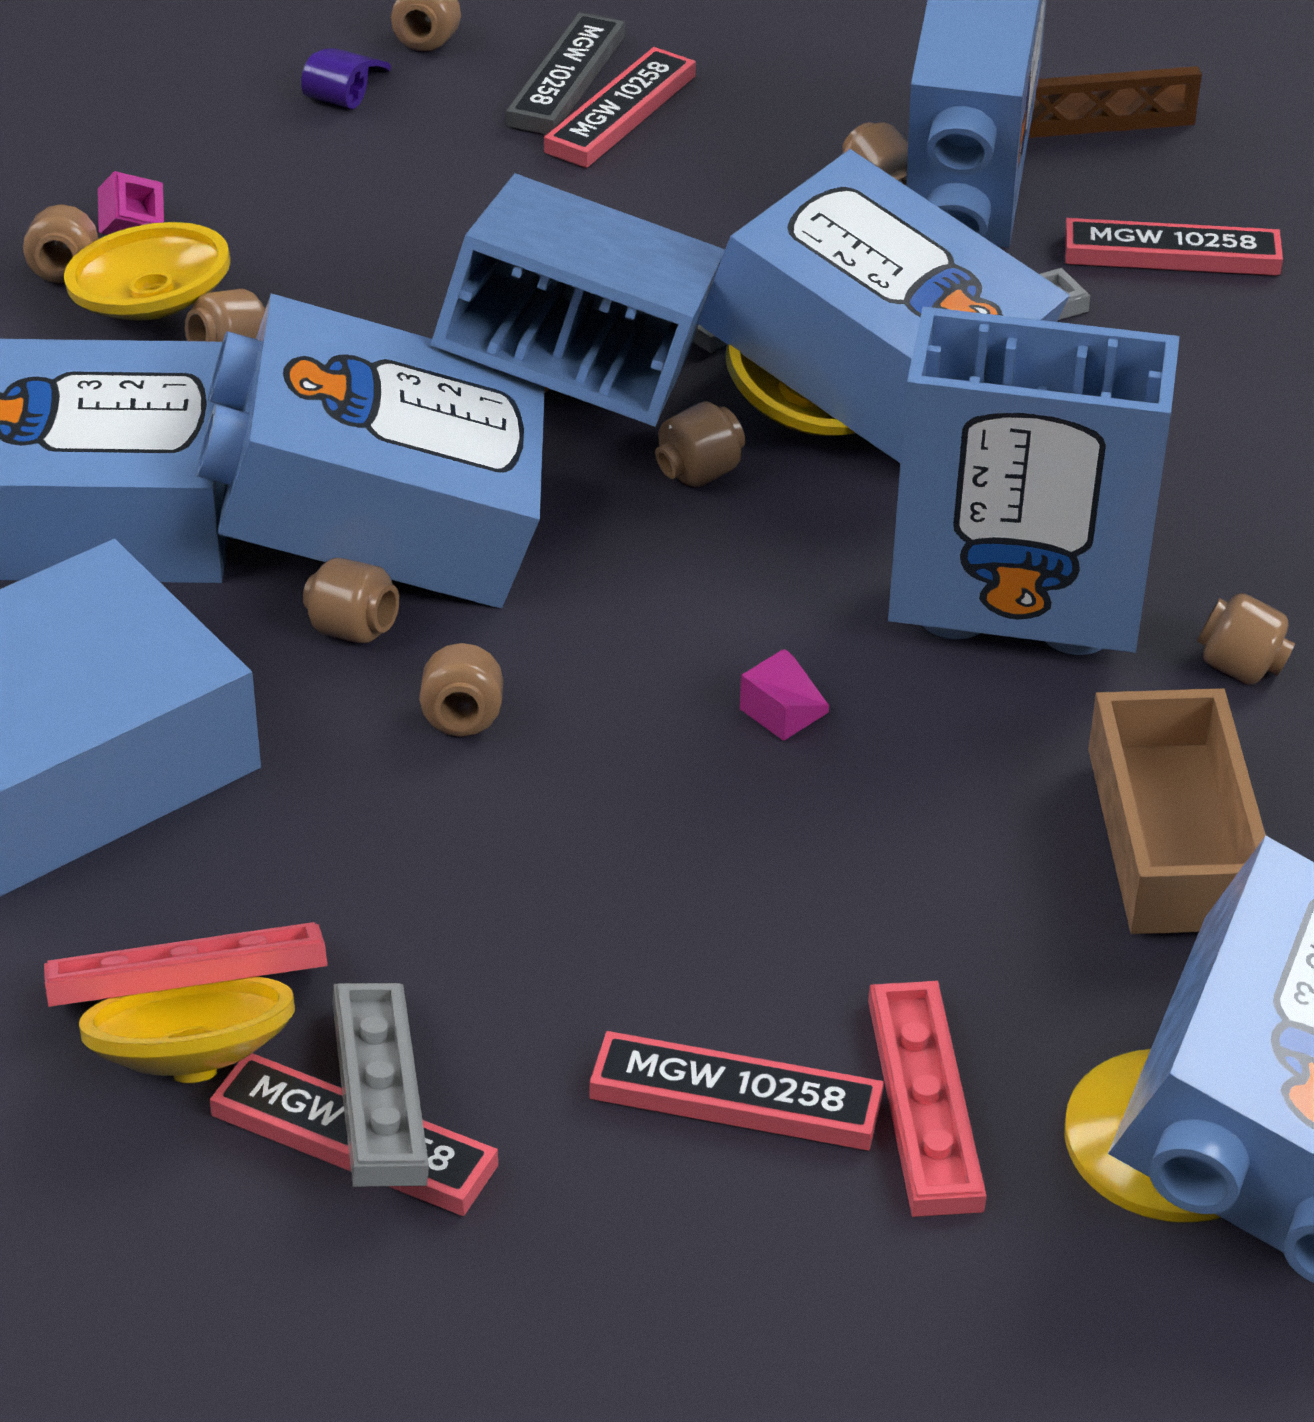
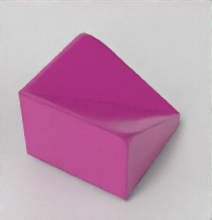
(128, 202)
(781, 695)

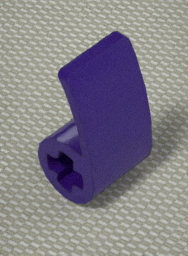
(338, 76)

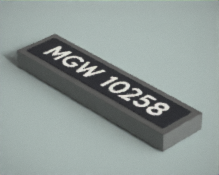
(565, 73)

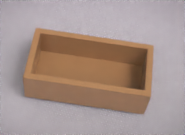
(1172, 802)

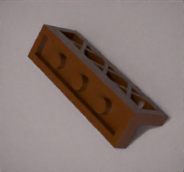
(1116, 101)

